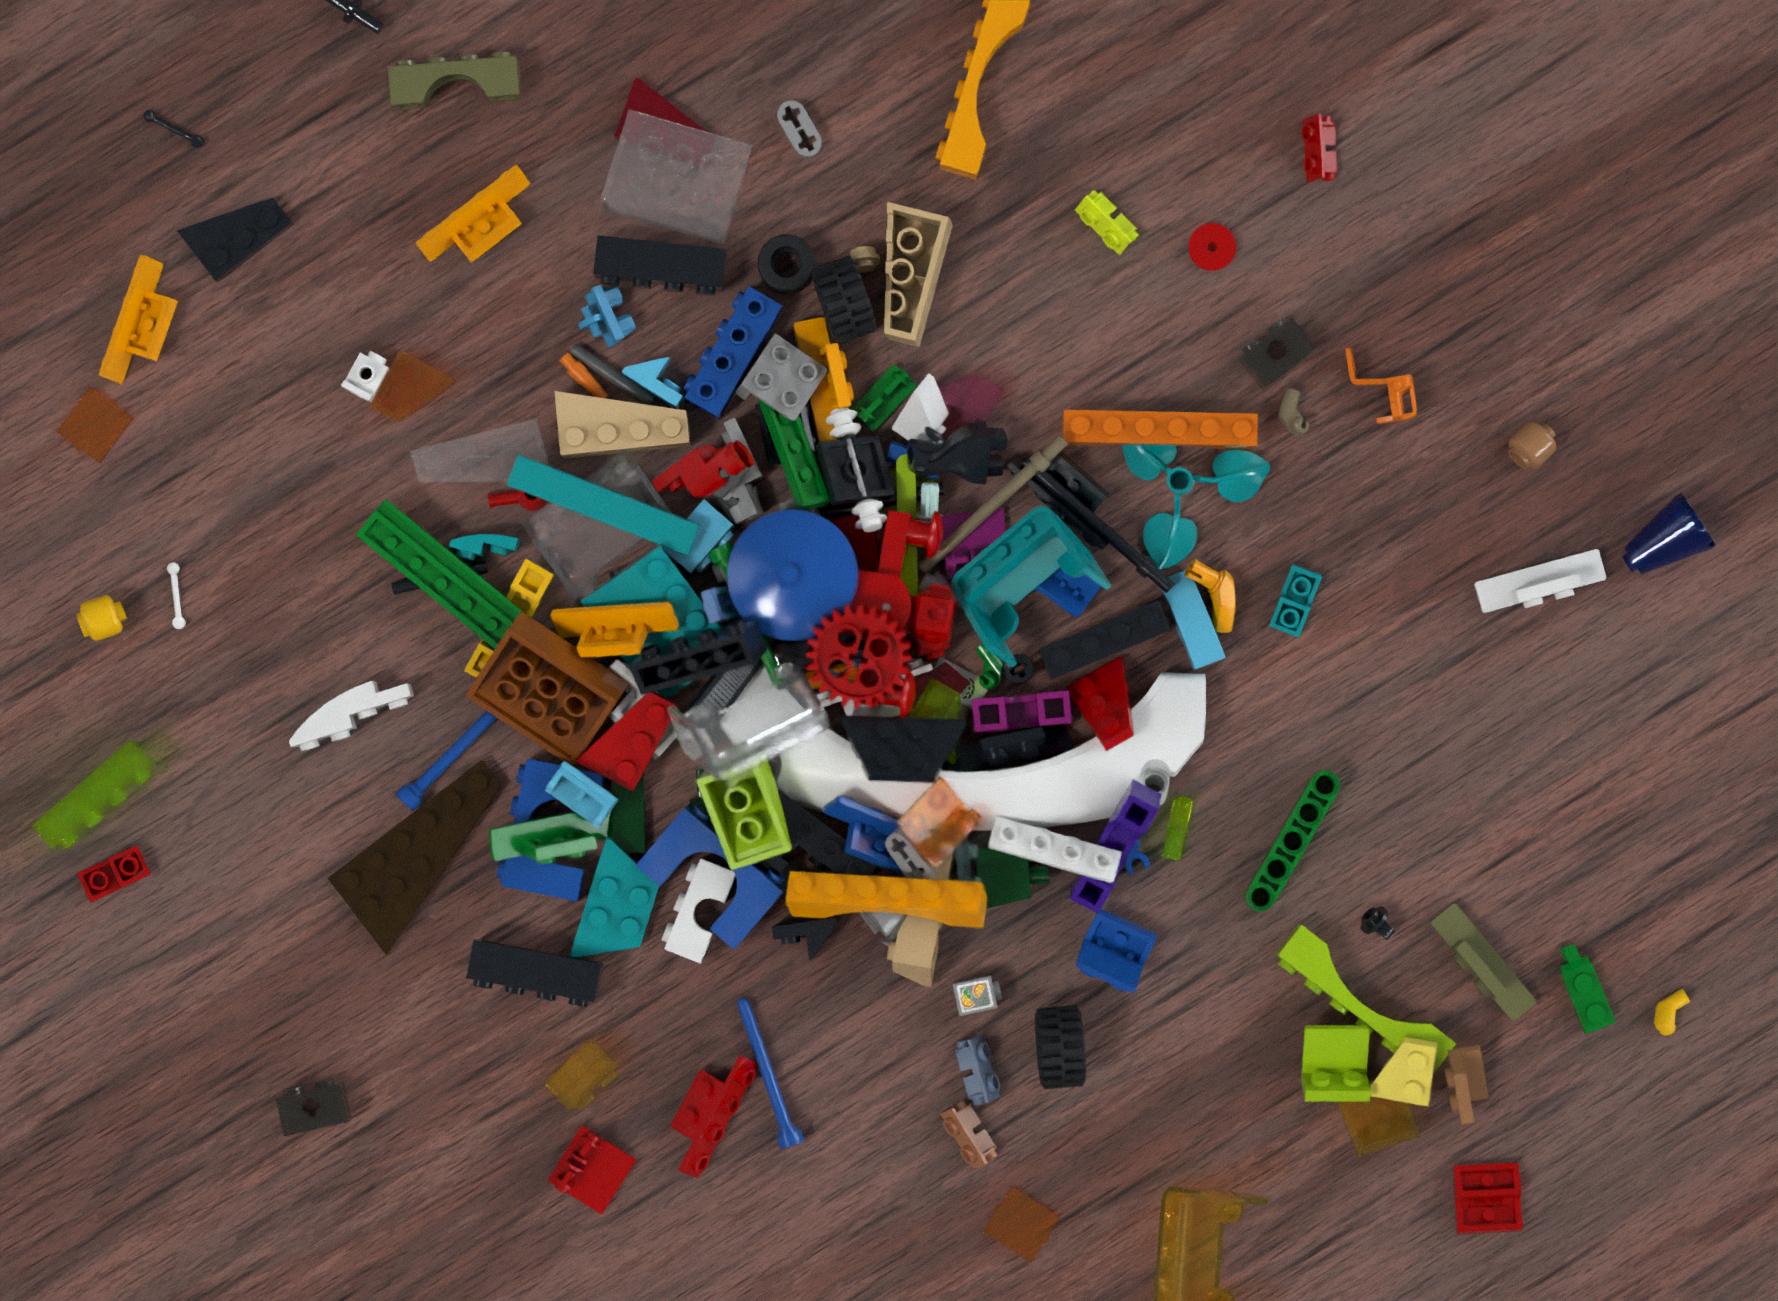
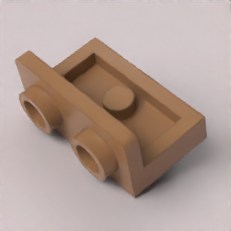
(1467, 1078)

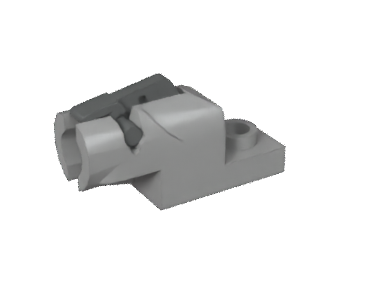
(743, 500)

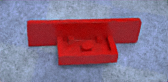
(708, 1111)

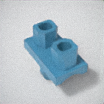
(600, 316)

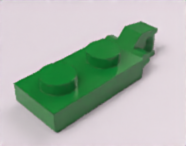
(1584, 990)

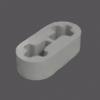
(806, 126)
(908, 856)

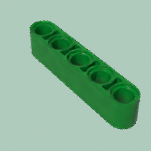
(1303, 829)

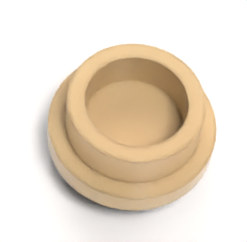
(865, 258)

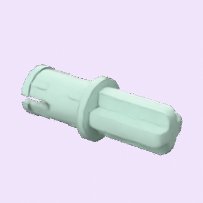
(929, 501)

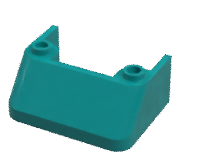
(1015, 567)

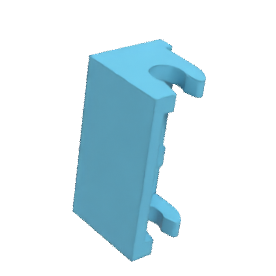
(581, 794)

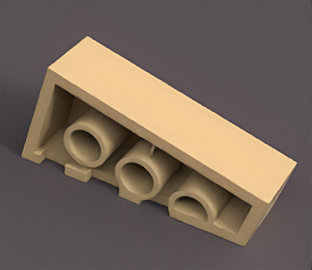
(913, 265)
(613, 426)

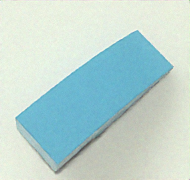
(1193, 622)

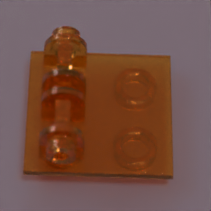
(938, 822)

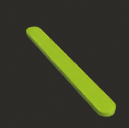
(908, 504)

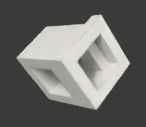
(366, 388)

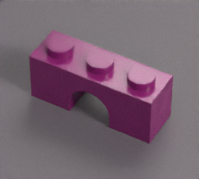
(1021, 711)

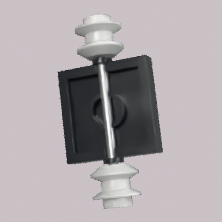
(855, 470)

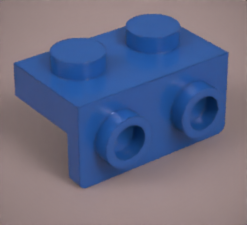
(1069, 592)

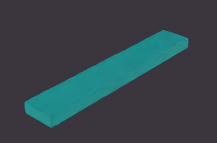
(603, 504)

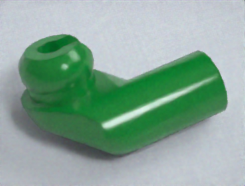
(992, 668)

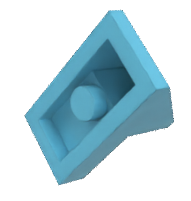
(648, 375)

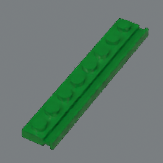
(439, 572)

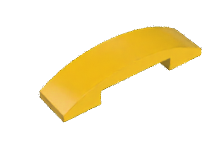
(527, 593)

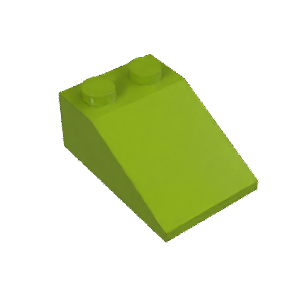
(746, 815)

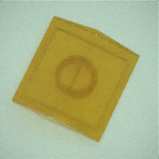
(1378, 1124)

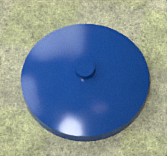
(791, 573)

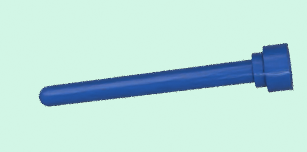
(413, 793)
(787, 1133)

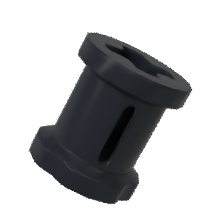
(1027, 672)

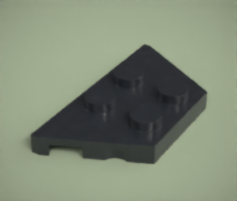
(902, 747)

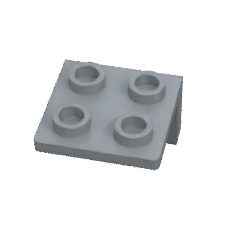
(782, 378)

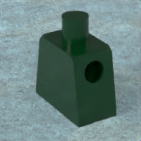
(1007, 876)

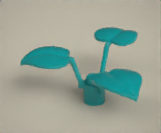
(1174, 538)

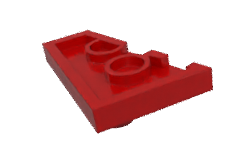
(1105, 703)
(630, 743)

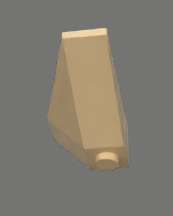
(917, 940)

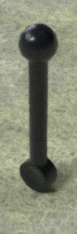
(196, 140)

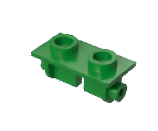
(884, 397)

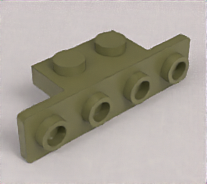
(1483, 962)

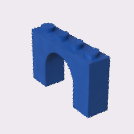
(524, 872)
(756, 884)

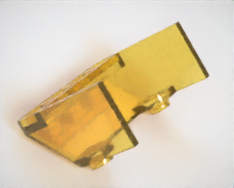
(1192, 1242)

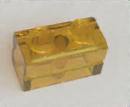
(582, 1074)

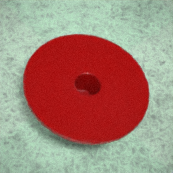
(1212, 246)

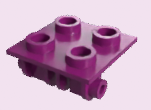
(975, 542)

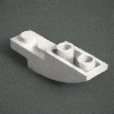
(336, 716)

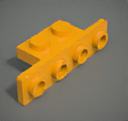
(480, 221)
(140, 323)
(833, 389)
(614, 627)

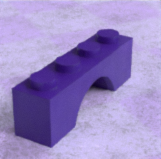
(1121, 832)

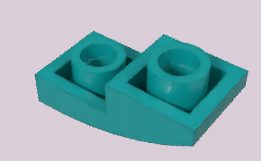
(473, 545)
(1295, 600)

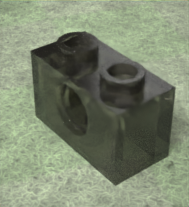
(1295, 347)

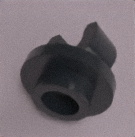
(1375, 921)

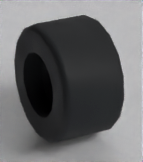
(776, 246)

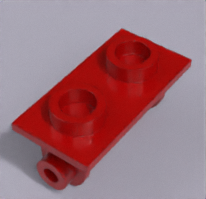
(1318, 163)

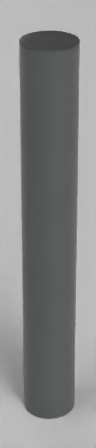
(612, 375)

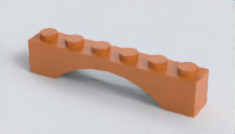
(1160, 428)

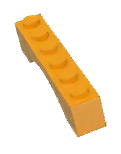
(965, 142)
(835, 894)

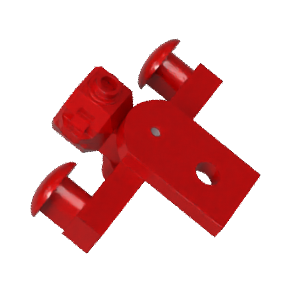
(927, 615)

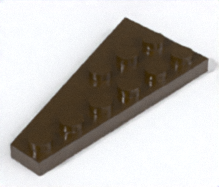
(402, 866)

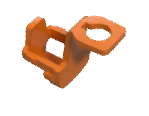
(1396, 388)

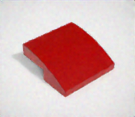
(1487, 1198)

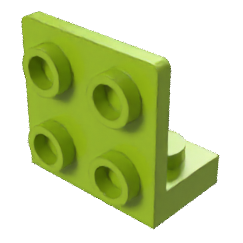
(1335, 1063)

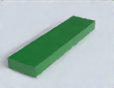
(796, 459)

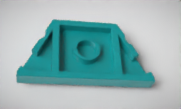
(615, 906)

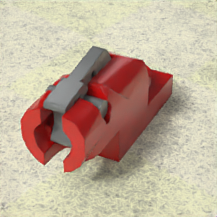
(707, 470)

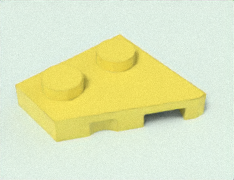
(1408, 1073)

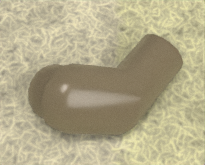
(1290, 415)

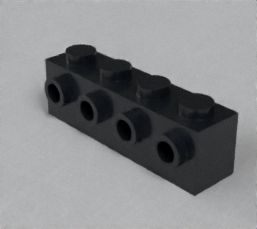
(660, 264)
(698, 657)
(534, 971)

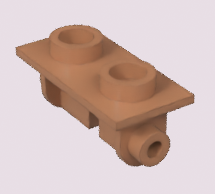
(975, 1148)

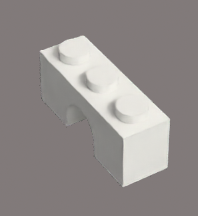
(685, 935)

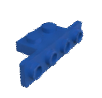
(866, 831)

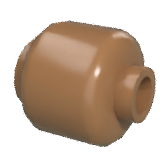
(1532, 445)

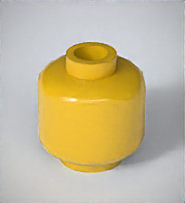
(101, 618)

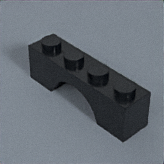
(1104, 640)

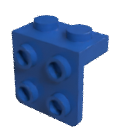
(1115, 951)

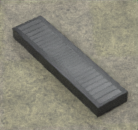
(724, 688)

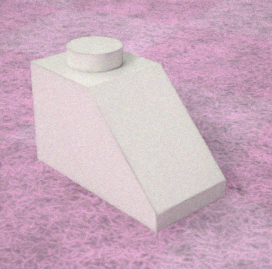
(922, 410)

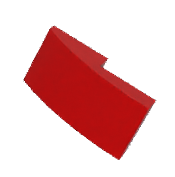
(113, 874)

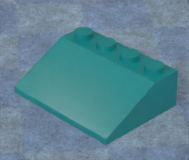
(654, 580)

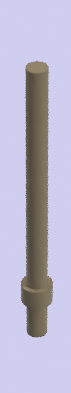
(1038, 462)

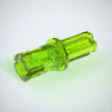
(1177, 827)

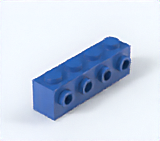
(733, 352)

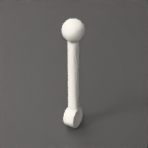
(178, 622)

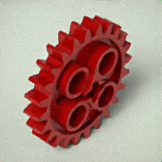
(831, 647)

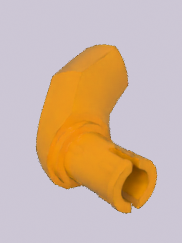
(1221, 592)

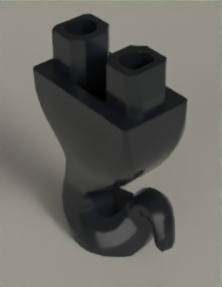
(962, 453)

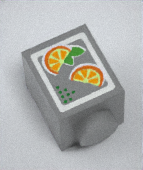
(976, 995)

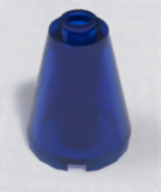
(1668, 538)

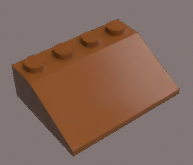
(546, 689)

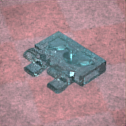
(964, 854)

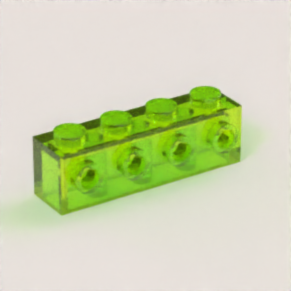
(94, 795)

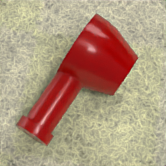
(515, 497)

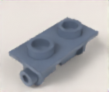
(976, 1055)

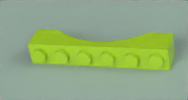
(1311, 958)

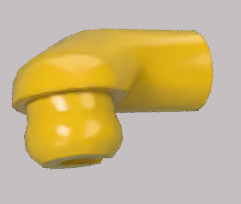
(1666, 1011)

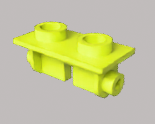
(1096, 212)

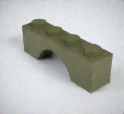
(414, 84)

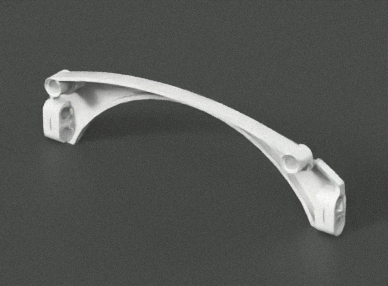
(1049, 793)

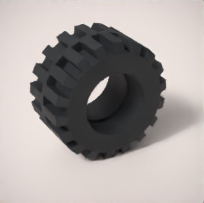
(843, 299)
(1060, 1047)

